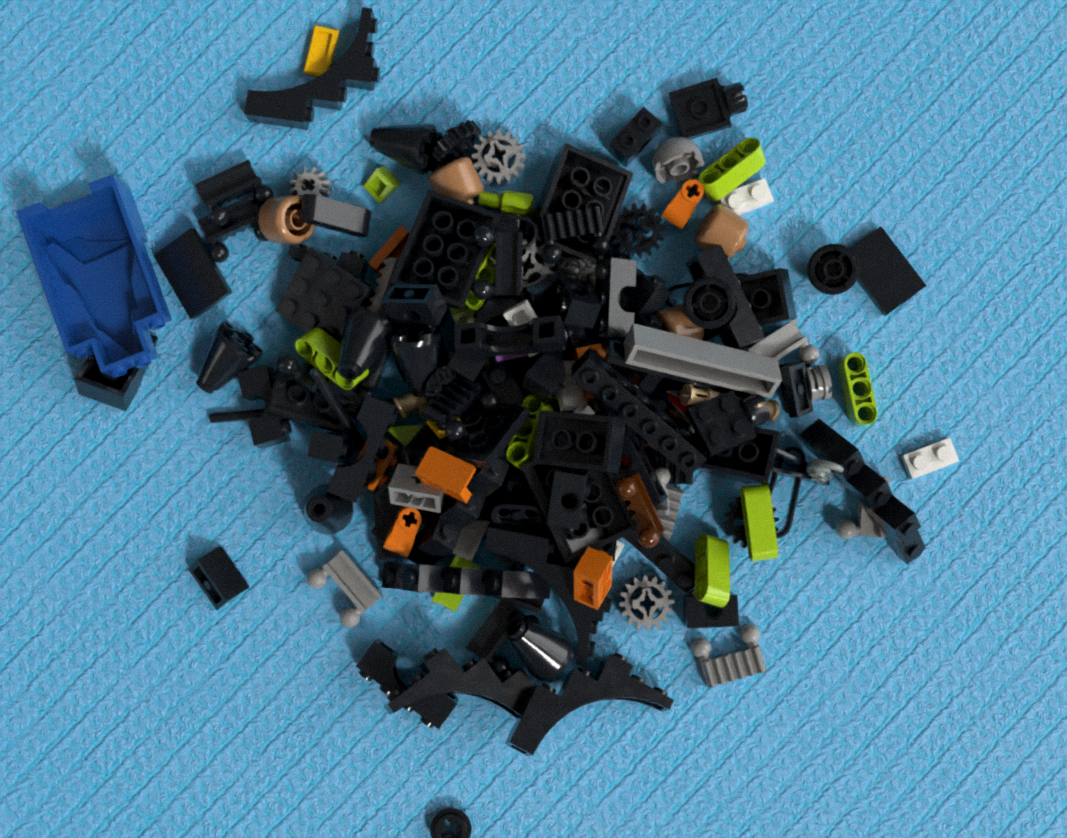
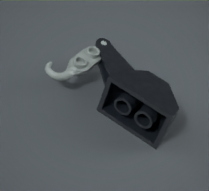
(755, 462)

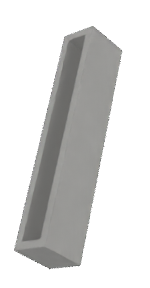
(701, 361)

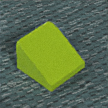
(381, 184)

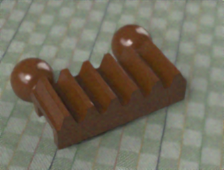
(650, 525)

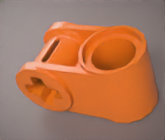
(682, 206)
(402, 535)

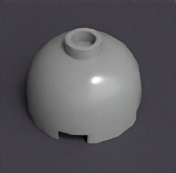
(677, 160)

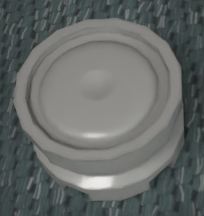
(819, 382)

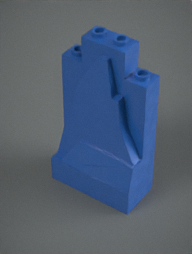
(98, 276)

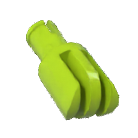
(509, 202)

